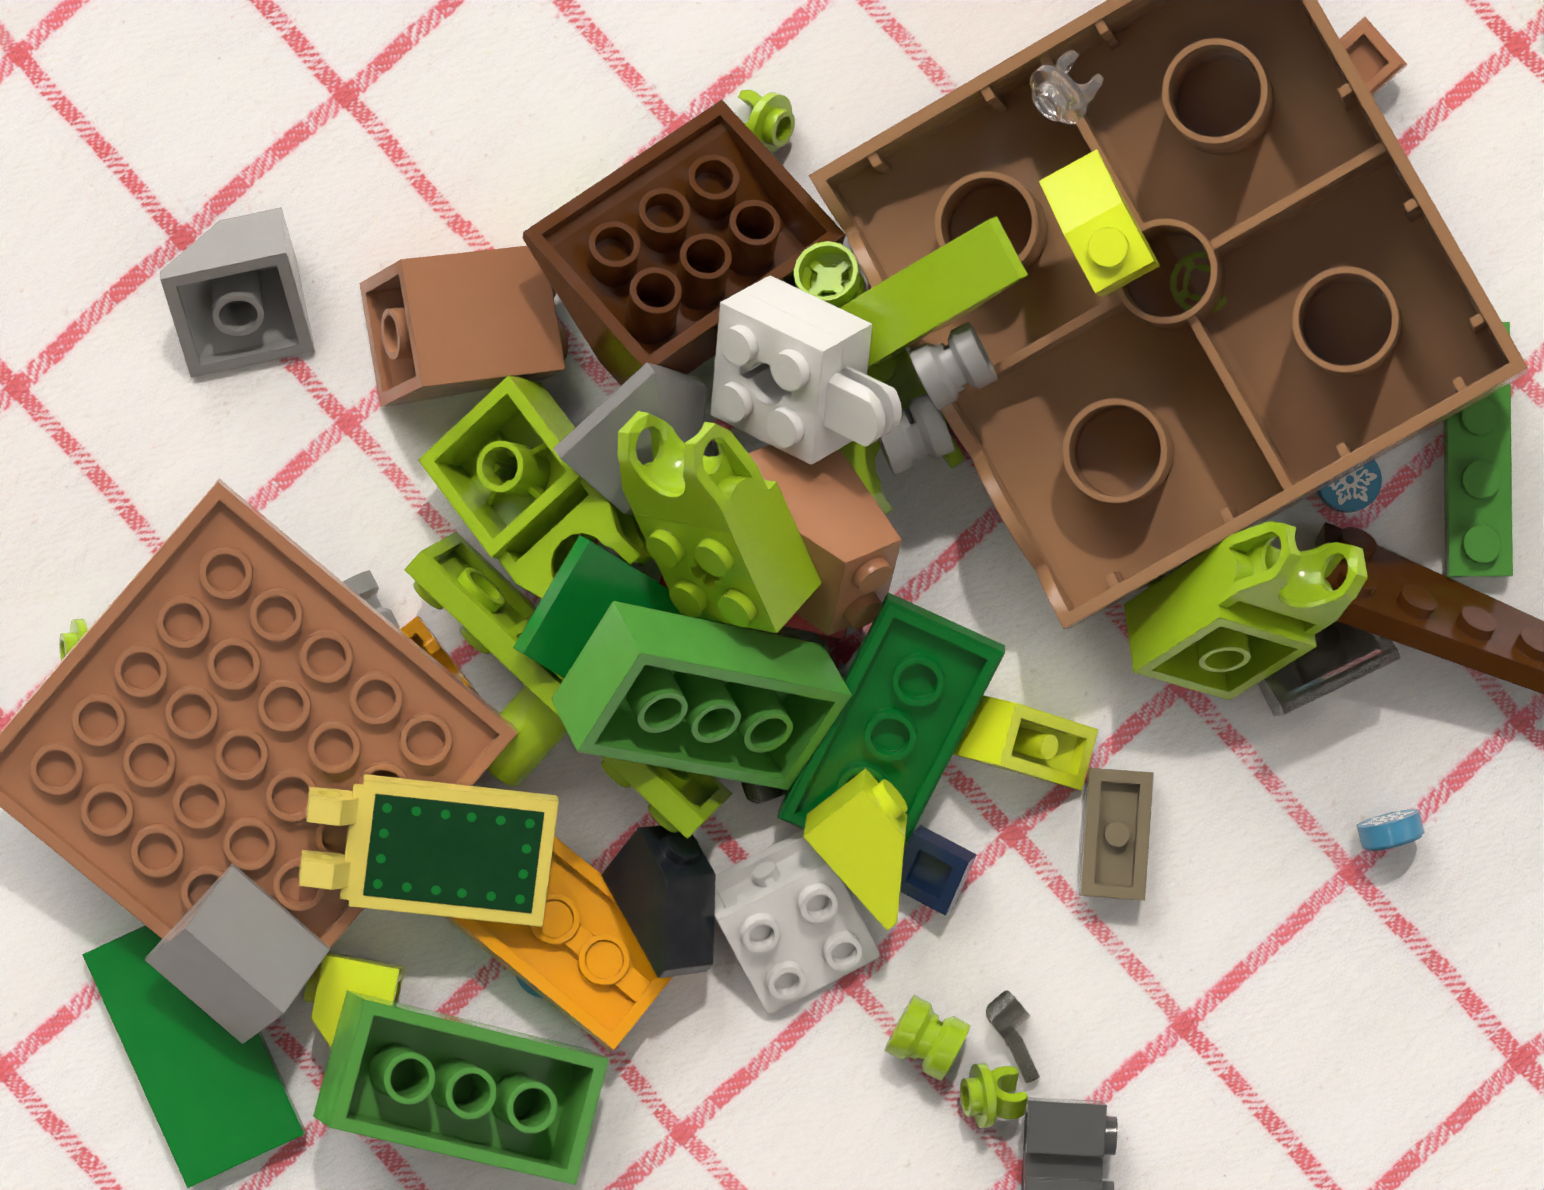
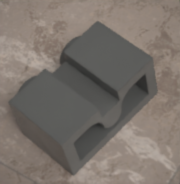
(1066, 1144)

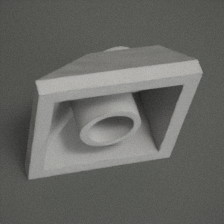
(238, 295)
(594, 442)

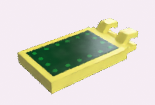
(436, 849)

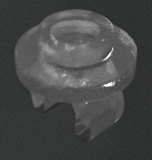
(1058, 95)

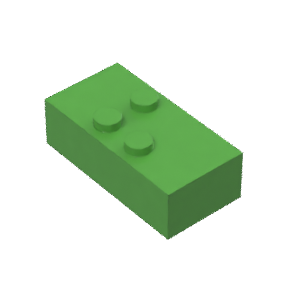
(700, 696)
(460, 1088)

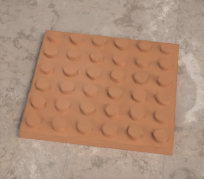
(211, 710)

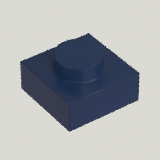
(934, 870)

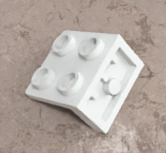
(790, 922)

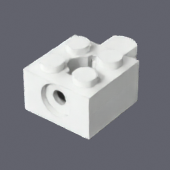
(798, 373)

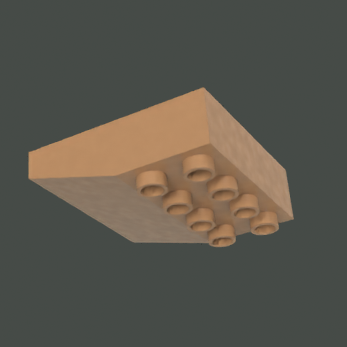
(1153, 428)

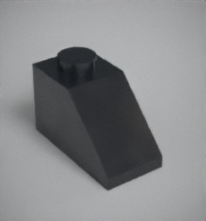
(666, 899)

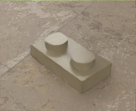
(1116, 834)

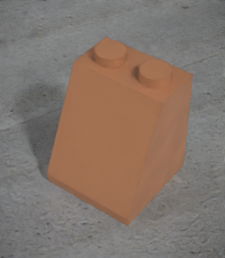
(461, 324)
(843, 533)

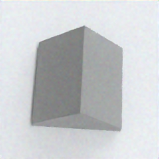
(239, 955)

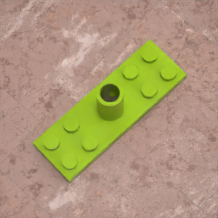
(492, 620)

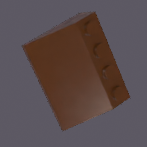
(672, 238)

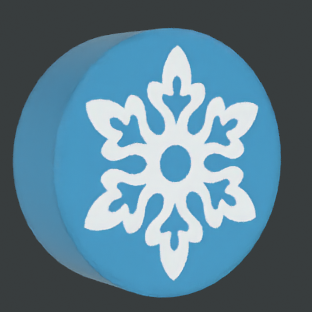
(1354, 490)
(1390, 830)

